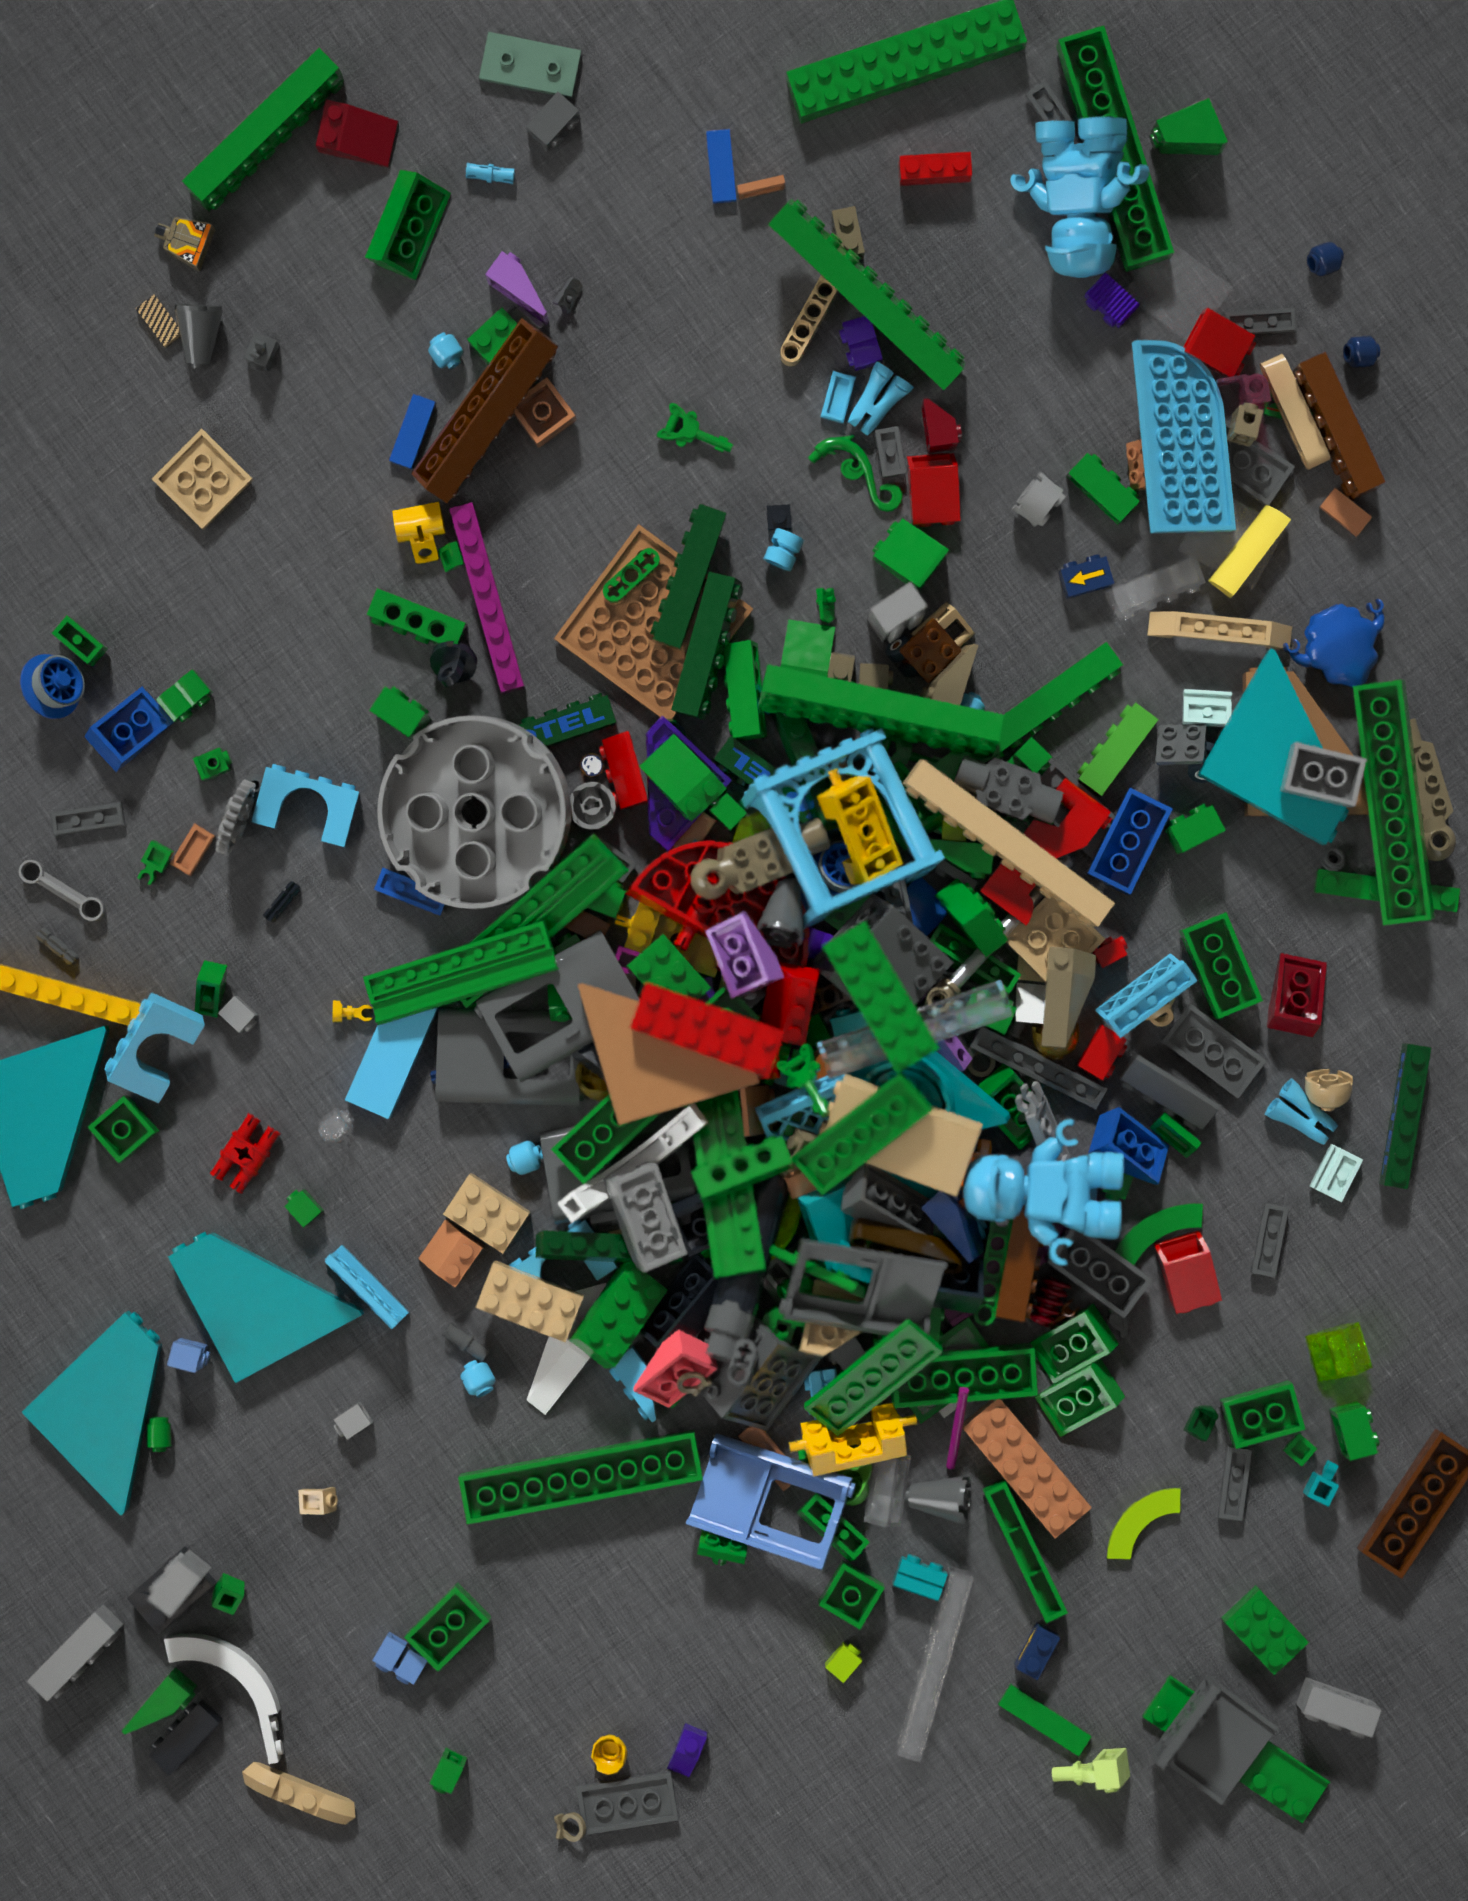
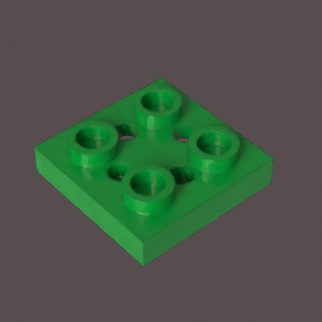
(721, 1548)

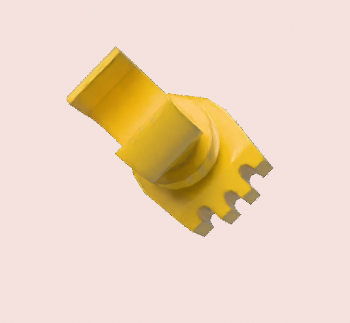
(349, 1012)

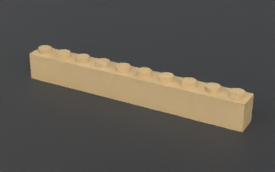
(1007, 843)

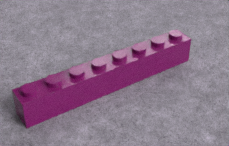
(487, 598)

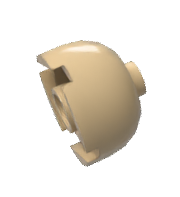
(1328, 1089)

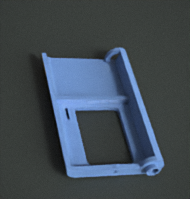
(737, 1490)

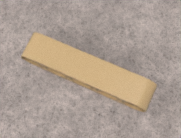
(808, 322)
(1295, 411)

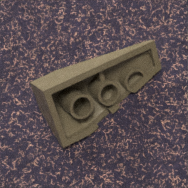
(1066, 989)

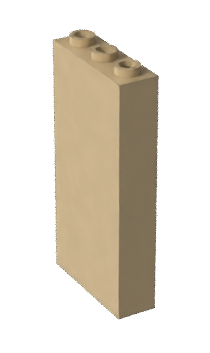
(928, 1152)

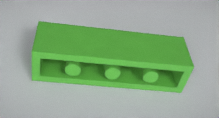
(1117, 749)

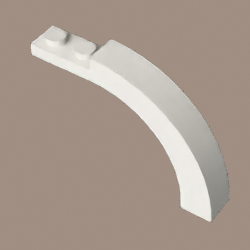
(654, 1150)
(240, 1665)

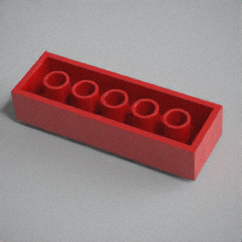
(707, 1030)

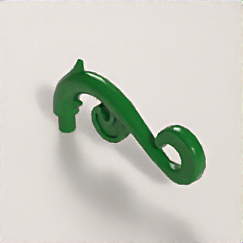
(844, 443)

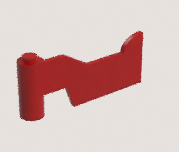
(1074, 832)

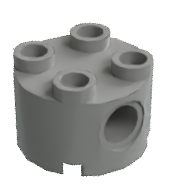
(1038, 500)
(592, 806)

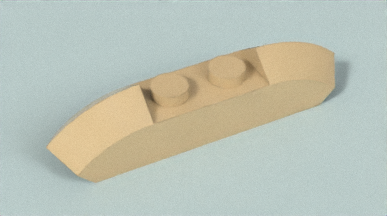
(299, 1793)

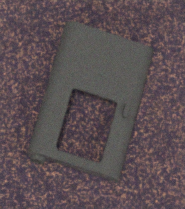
(585, 962)
(473, 1063)
(563, 1181)
(896, 1291)

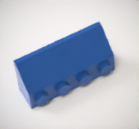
(1129, 841)

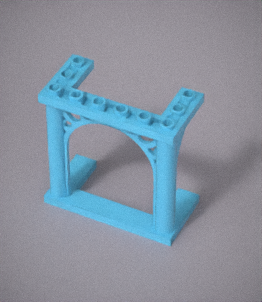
(767, 797)

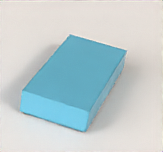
(838, 397)

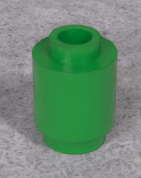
(805, 1286)
(159, 1434)

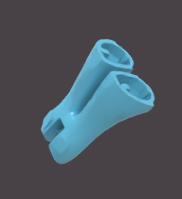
(895, 391)
(1283, 1113)

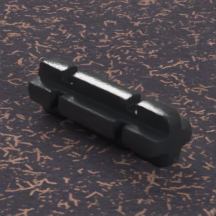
(282, 901)

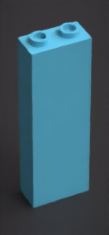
(389, 1063)

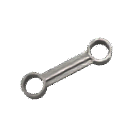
(62, 890)

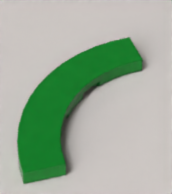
(1157, 1226)

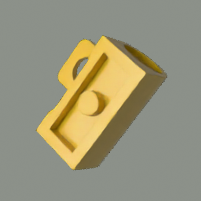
(419, 526)

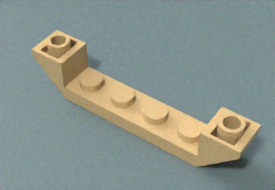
(1219, 628)

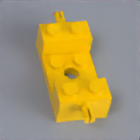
(853, 806)
(649, 925)
(877, 1441)

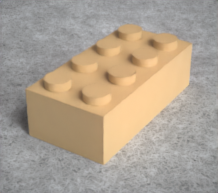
(530, 1301)

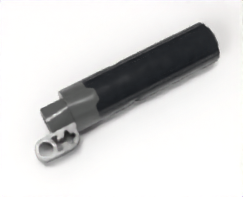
(739, 1295)

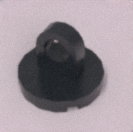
(453, 663)

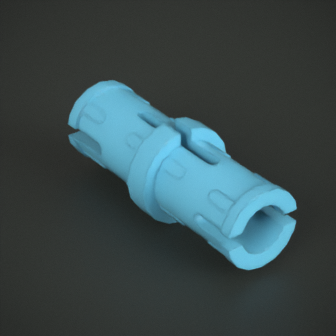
(490, 173)

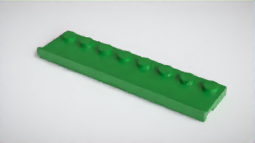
(562, 891)
(461, 973)
(733, 1217)
(1273, 1772)

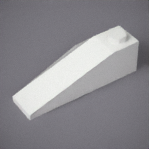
(556, 1371)

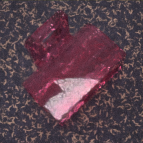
(1245, 395)

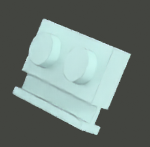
(1206, 707)
(1336, 1172)

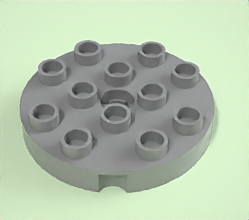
(523, 800)

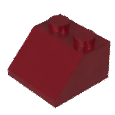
(939, 428)

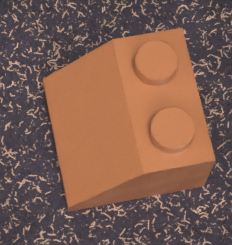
(451, 1253)

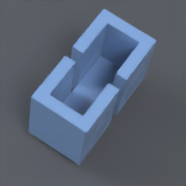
(188, 1355)
(390, 1652)

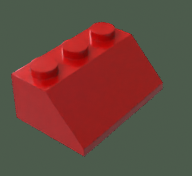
(624, 771)
(790, 1002)

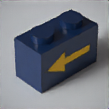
(1086, 577)
(1037, 1650)

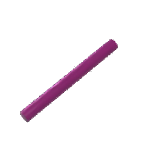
(957, 1428)

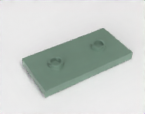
(530, 65)

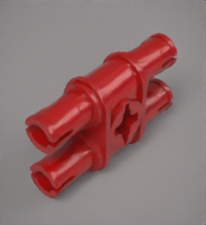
(258, 1151)

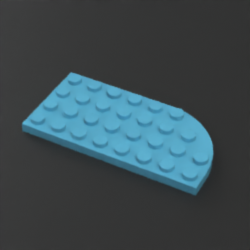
(1182, 441)

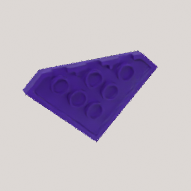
(665, 821)

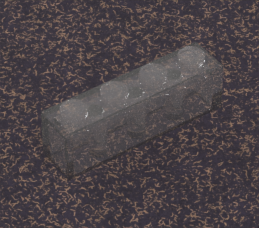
(1154, 587)

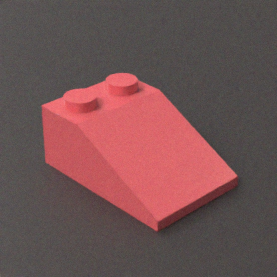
(674, 1358)

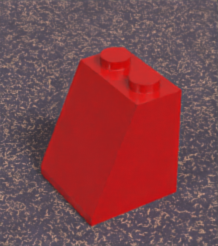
(1219, 343)
(933, 489)
(1188, 1272)

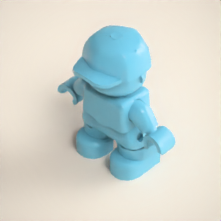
(1079, 187)
(1050, 1191)

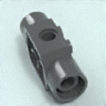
(1008, 789)

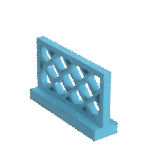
(1145, 995)
(793, 1102)
(366, 1286)

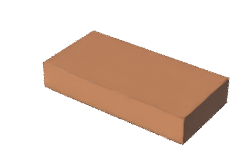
(761, 187)
(1345, 512)
(192, 849)

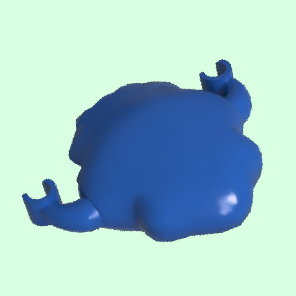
(1341, 644)

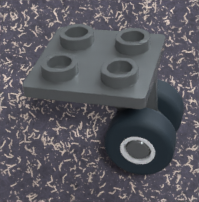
(1183, 746)

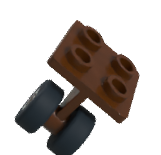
(925, 652)

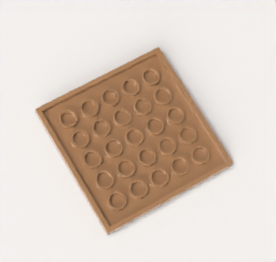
(617, 635)

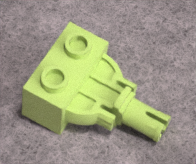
(1107, 1770)

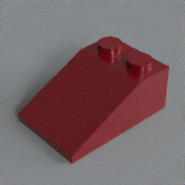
(356, 134)
(1297, 995)

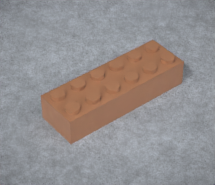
(1026, 1466)

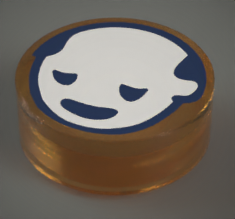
(591, 765)

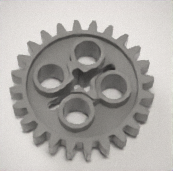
(235, 817)

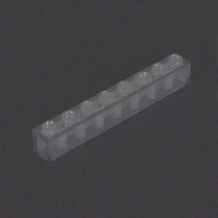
(942, 1019)
(934, 1664)

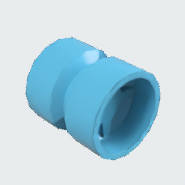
(783, 549)

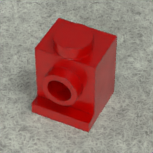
(1110, 951)

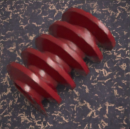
(1048, 1301)

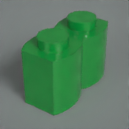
(185, 696)

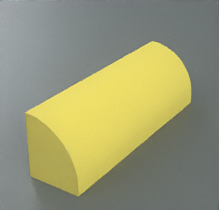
(1249, 550)

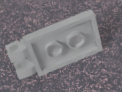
(1039, 1116)

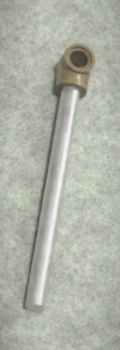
(951, 987)

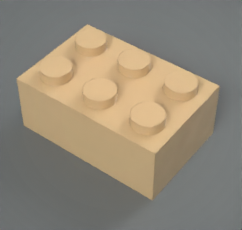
(486, 1213)

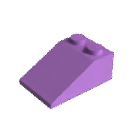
(512, 281)
(743, 956)

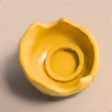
(609, 1754)

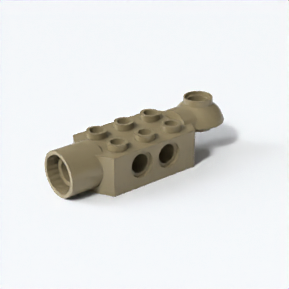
(1433, 797)
(753, 861)

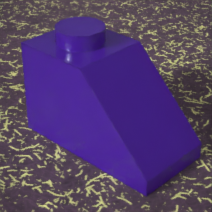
(687, 1750)

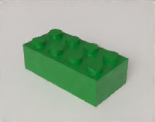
(1220, 965)
(618, 1315)

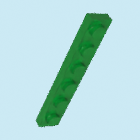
(1366, 888)

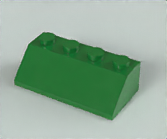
(408, 224)

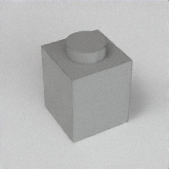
(239, 1015)
(352, 1421)

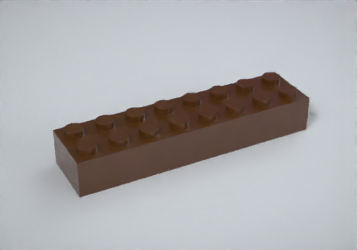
(485, 411)

